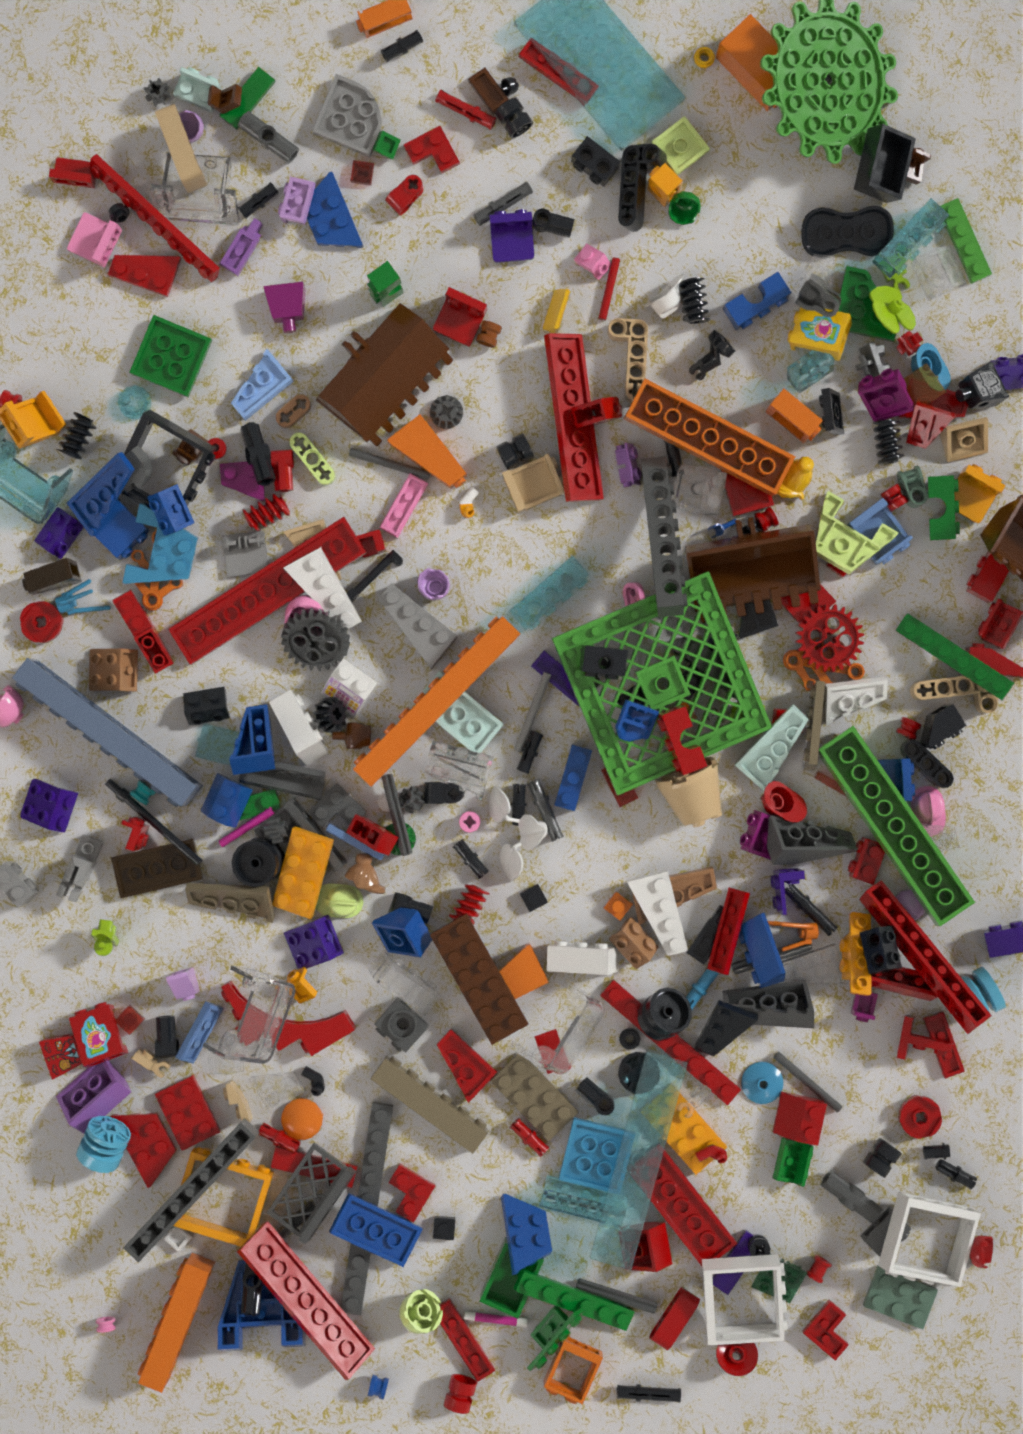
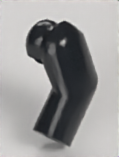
(316, 1079)

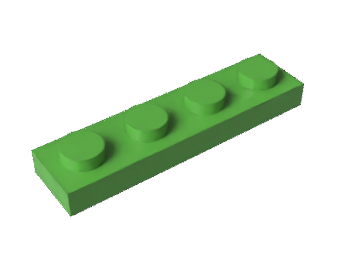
(965, 242)

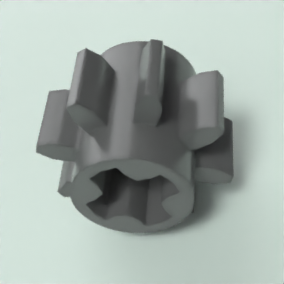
(162, 96)
(411, 799)
(276, 830)

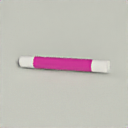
(497, 1319)

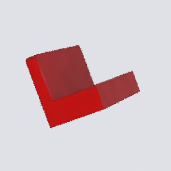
(72, 173)

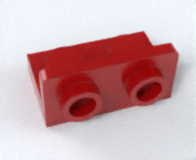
(867, 861)

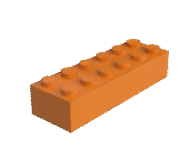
(175, 1324)

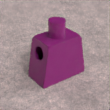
(286, 303)

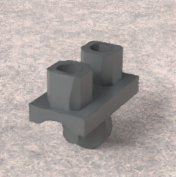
(870, 359)

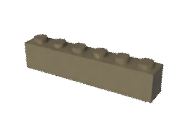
(430, 1104)

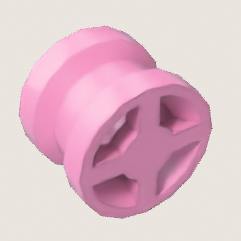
(470, 823)

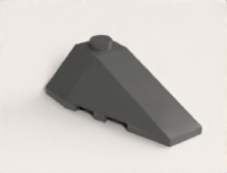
(805, 842)

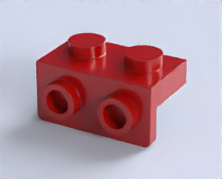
(1000, 624)
(138, 834)

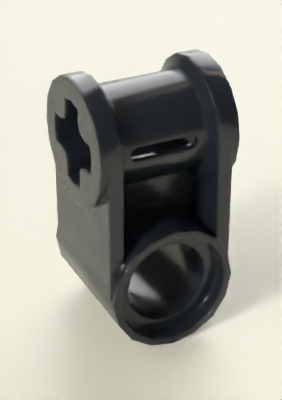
(439, 793)

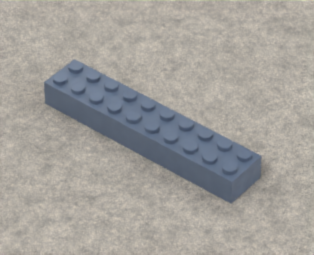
(106, 731)

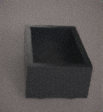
(884, 163)

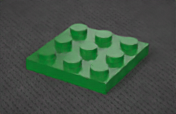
(170, 356)

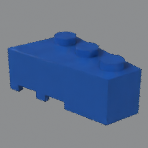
(255, 742)

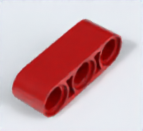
(674, 1318)

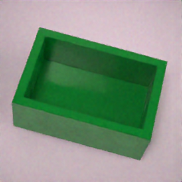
(500, 1283)

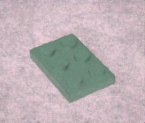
(900, 1298)

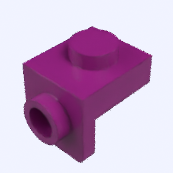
(864, 1007)

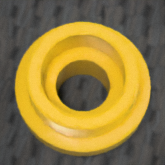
(707, 52)

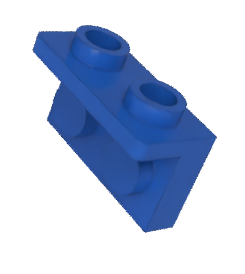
(170, 510)

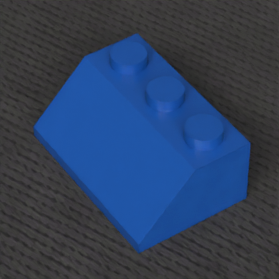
(761, 952)

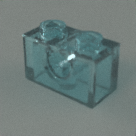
(809, 369)

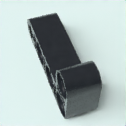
(632, 214)

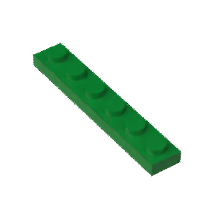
(955, 657)
(573, 1299)

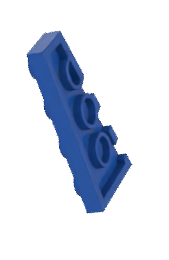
(100, 493)

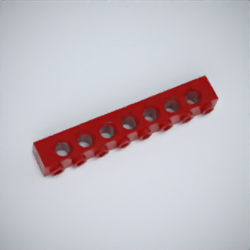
(925, 957)

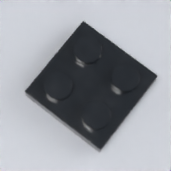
(832, 417)

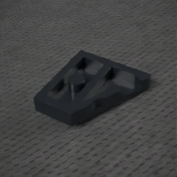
(756, 623)

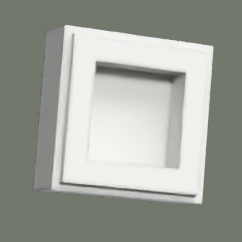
(178, 1238)

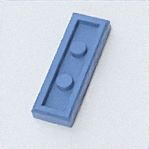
(341, 834)
(199, 1032)

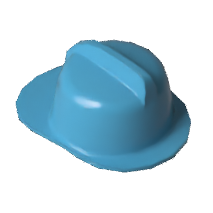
(929, 354)

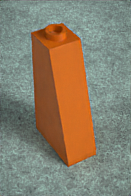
(426, 450)
(523, 972)

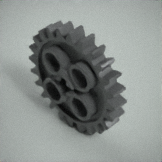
(315, 639)

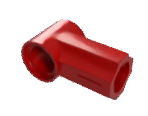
(282, 463)

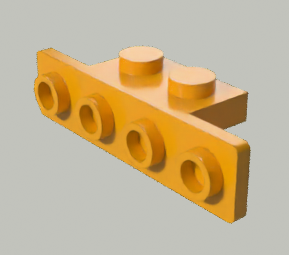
(853, 959)

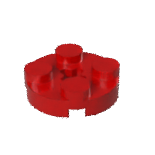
(46, 633)
(932, 1115)

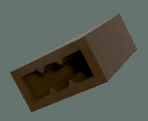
(51, 576)

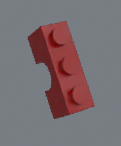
(673, 723)

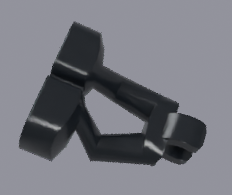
(718, 345)

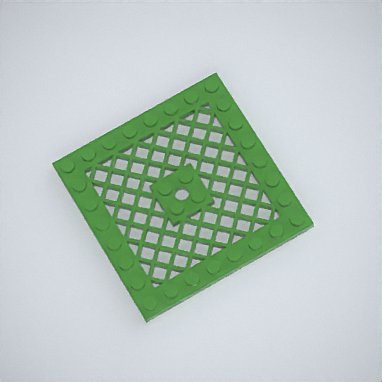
(733, 663)

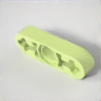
(307, 443)

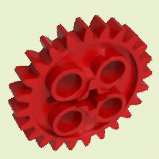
(840, 653)

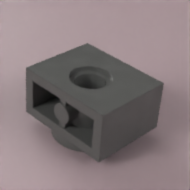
(401, 1037)

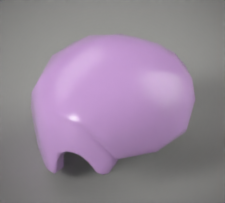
(193, 125)
(433, 584)
(910, 903)

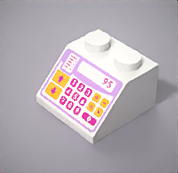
(350, 686)

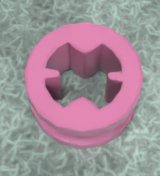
(105, 1324)

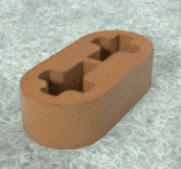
(297, 415)

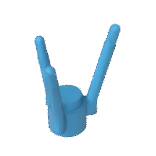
(68, 601)

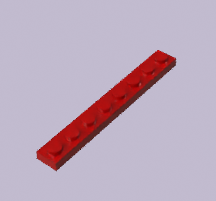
(158, 222)
(675, 1047)

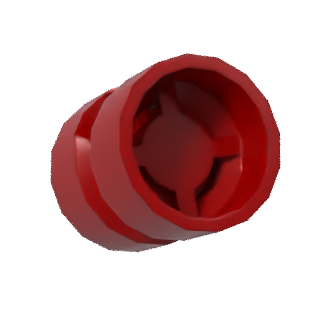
(460, 1393)

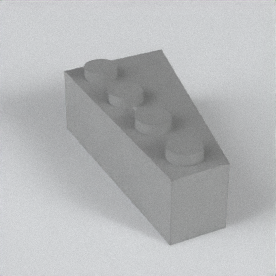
(419, 626)

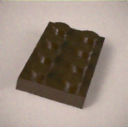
(154, 869)

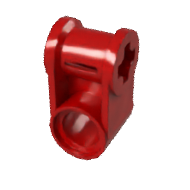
(402, 197)

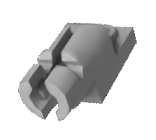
(80, 867)

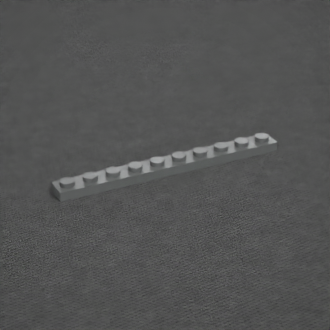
(370, 1191)

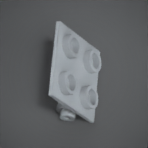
(245, 553)

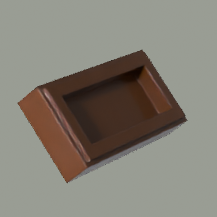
(488, 90)

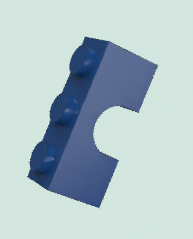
(742, 312)
(573, 777)

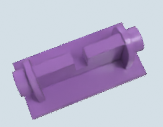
(627, 455)

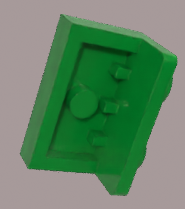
(793, 1162)

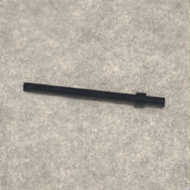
(124, 796)

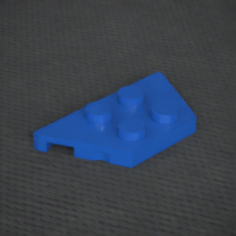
(330, 216)
(525, 1232)

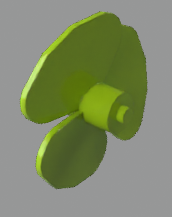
(888, 306)

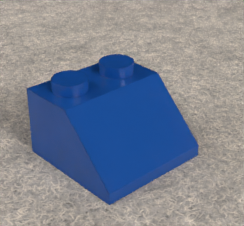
(226, 801)
(403, 932)

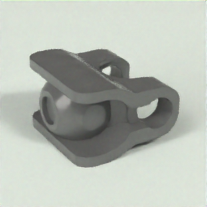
(815, 294)

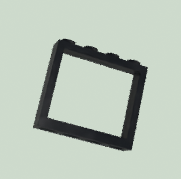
(139, 437)

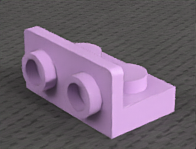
(297, 200)

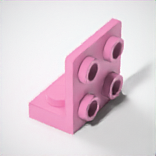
(94, 239)

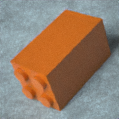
(741, 56)

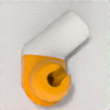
(465, 503)

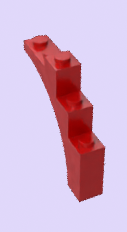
(314, 1034)

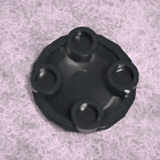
(630, 1070)

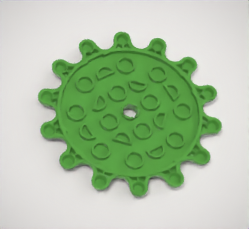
(836, 47)

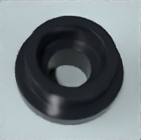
(118, 213)
(629, 1045)

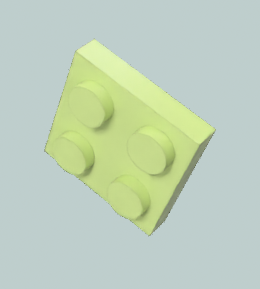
(681, 145)

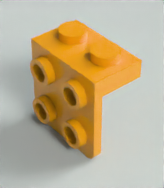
(976, 492)

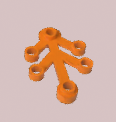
(154, 586)
(798, 666)

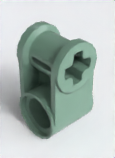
(913, 485)

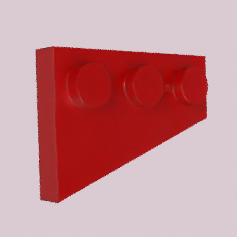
(146, 272)
(467, 1066)

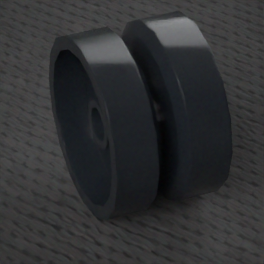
(246, 864)
(664, 1014)

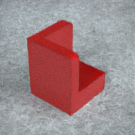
(372, 543)

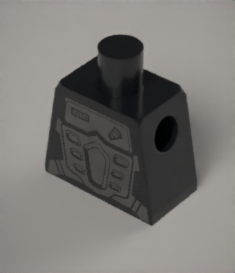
(982, 388)

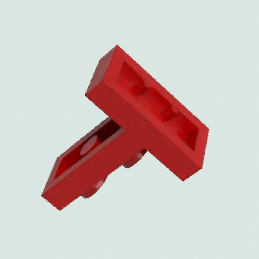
(919, 1042)

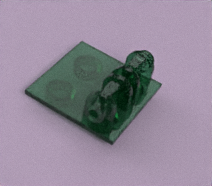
(793, 1278)

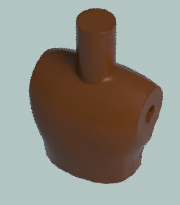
(355, 735)

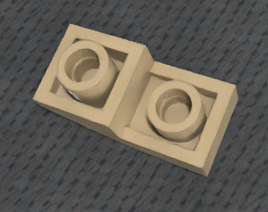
(235, 1096)

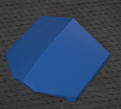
(635, 721)

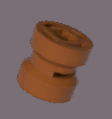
(489, 334)

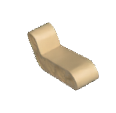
(180, 148)
(633, 341)
(952, 689)

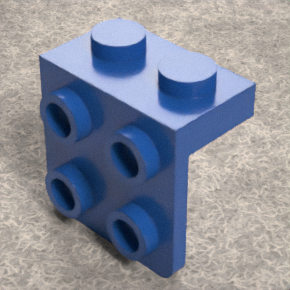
(900, 774)

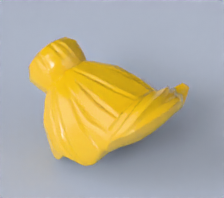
(797, 478)

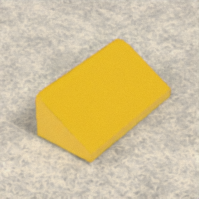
(556, 310)

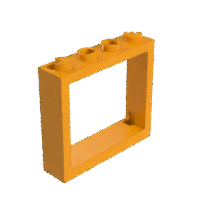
(220, 1232)

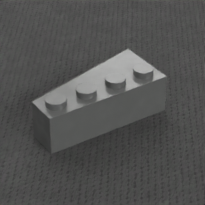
(777, 1004)

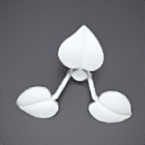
(530, 831)

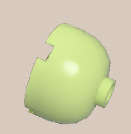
(421, 1311)

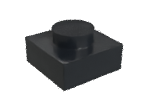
(533, 897)
(444, 1228)

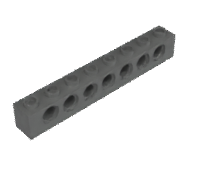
(673, 603)
(191, 1190)

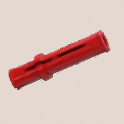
(465, 109)

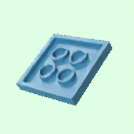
(590, 1154)

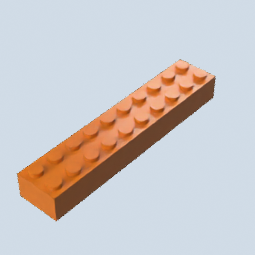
(439, 698)

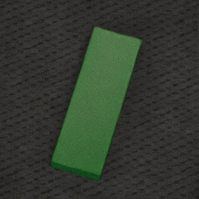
(252, 93)

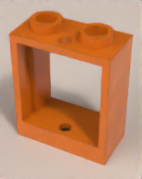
(794, 416)
(582, 1350)

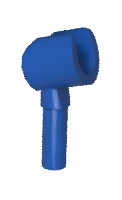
(719, 528)

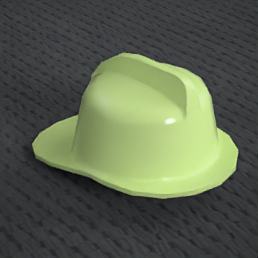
(339, 901)

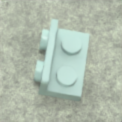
(195, 88)

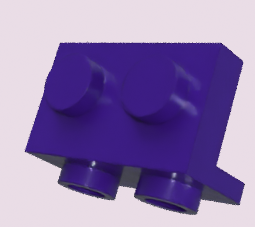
(1010, 371)
(59, 533)

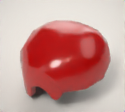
(981, 1251)

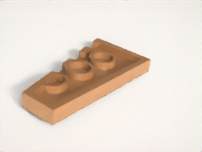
(685, 887)

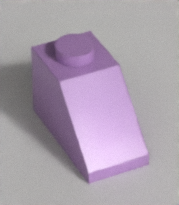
(183, 984)

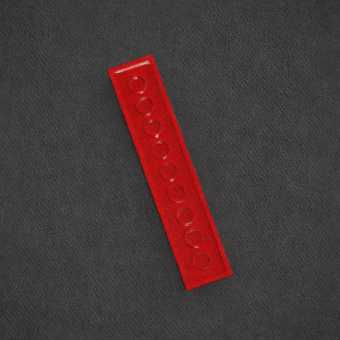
(260, 594)

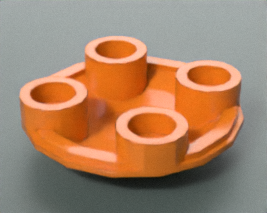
(301, 1119)

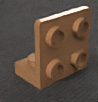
(113, 669)

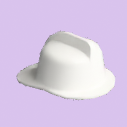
(668, 299)

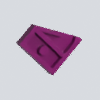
(241, 478)

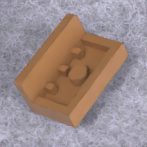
(634, 943)

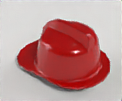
(783, 802)

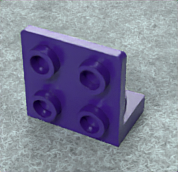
(782, 876)
(313, 943)

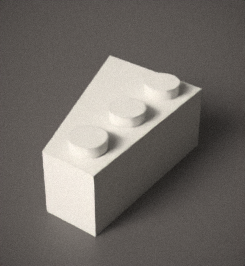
(298, 727)
(583, 958)

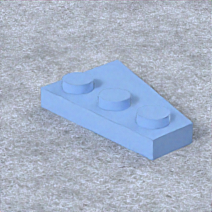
(262, 386)

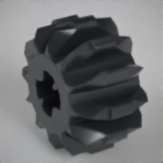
(330, 714)

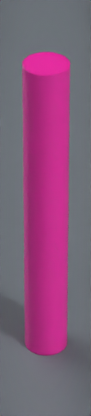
(246, 827)

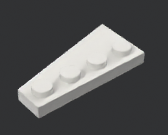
(321, 583)
(659, 906)

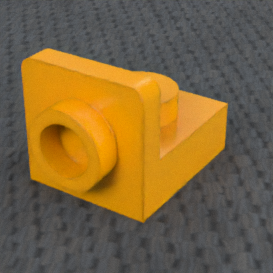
(303, 989)

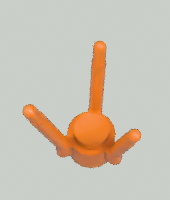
(805, 930)

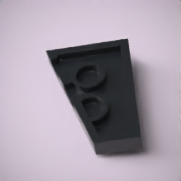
(723, 1027)

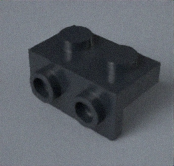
(206, 706)

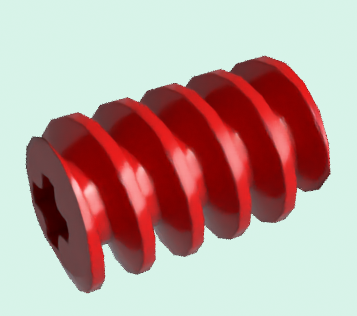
(266, 512)
(470, 902)

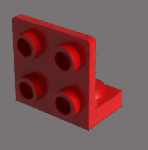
(460, 317)

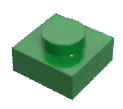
(386, 145)

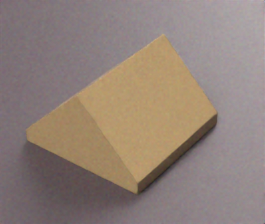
(965, 439)

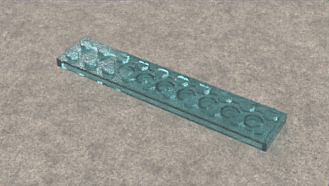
(638, 1160)

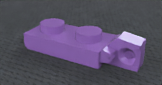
(242, 247)

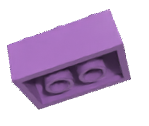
(92, 1094)

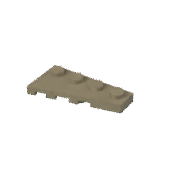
(232, 898)

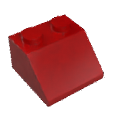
(799, 1118)
(653, 1248)

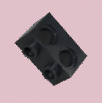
(599, 158)
(880, 950)

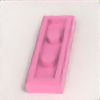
(403, 505)

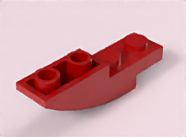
(143, 631)

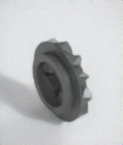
(443, 421)

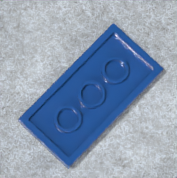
(375, 1230)

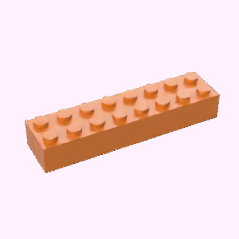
(709, 437)

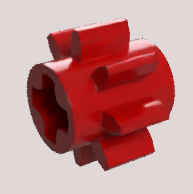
(909, 343)

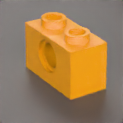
(664, 184)

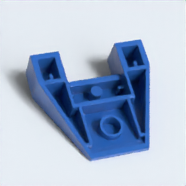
(271, 1314)

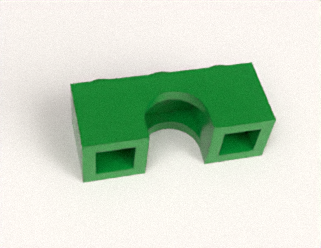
(384, 284)
(944, 526)

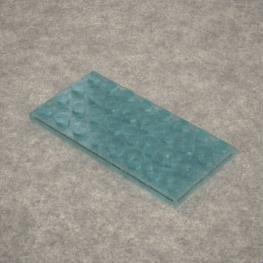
(601, 65)

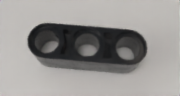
(936, 766)

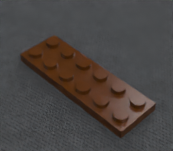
(479, 979)

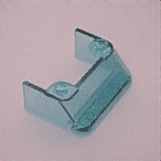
(26, 489)

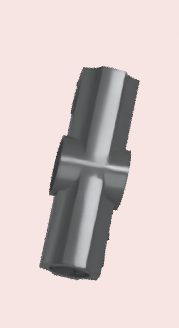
(258, 130)
(851, 1196)

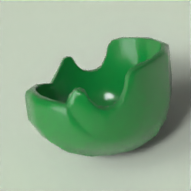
(684, 207)

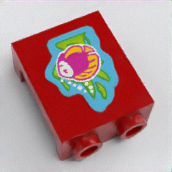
(97, 1035)

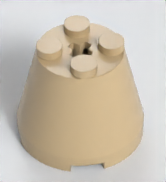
(693, 795)

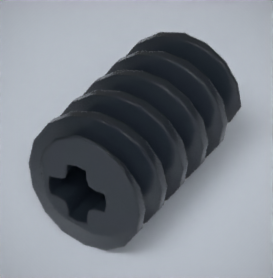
(692, 301)
(77, 436)
(887, 441)

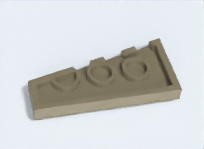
(813, 732)

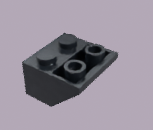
(941, 724)

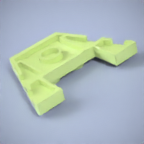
(843, 545)

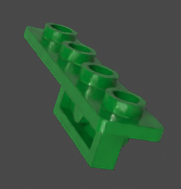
(551, 1331)

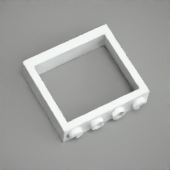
(961, 1247)
(744, 1333)

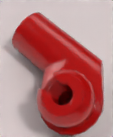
(712, 1151)

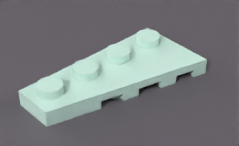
(767, 754)

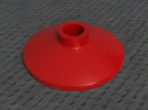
(747, 1358)

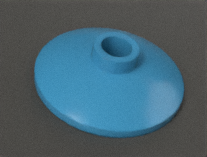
(762, 1072)

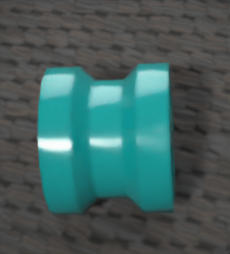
(142, 792)

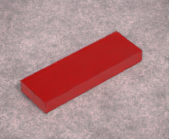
(939, 1029)

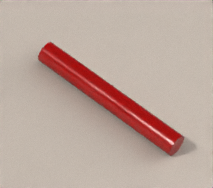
(609, 289)

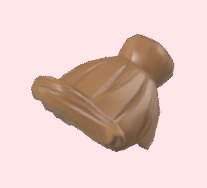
(364, 874)

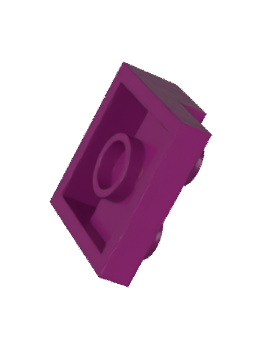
(885, 395)
(756, 837)

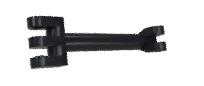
(393, 557)

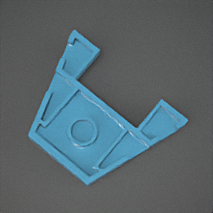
(170, 556)

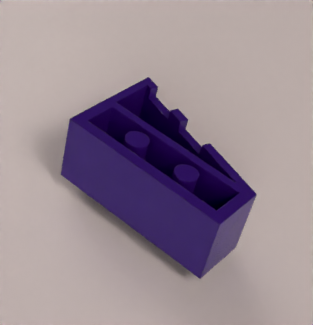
(1004, 939)

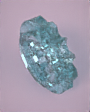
(144, 403)

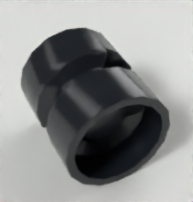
(511, 111)
(515, 451)
(882, 1157)

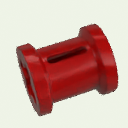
(818, 1268)

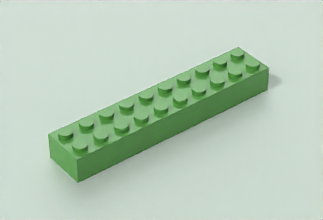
(895, 826)

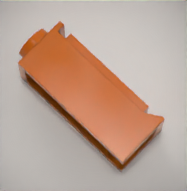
(383, 17)

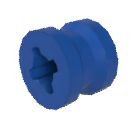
(378, 1387)

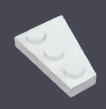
(848, 696)

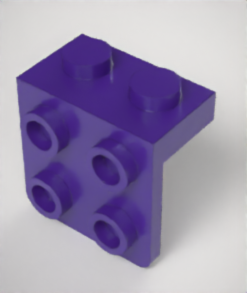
(512, 236)
(48, 805)

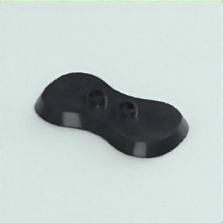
(860, 231)

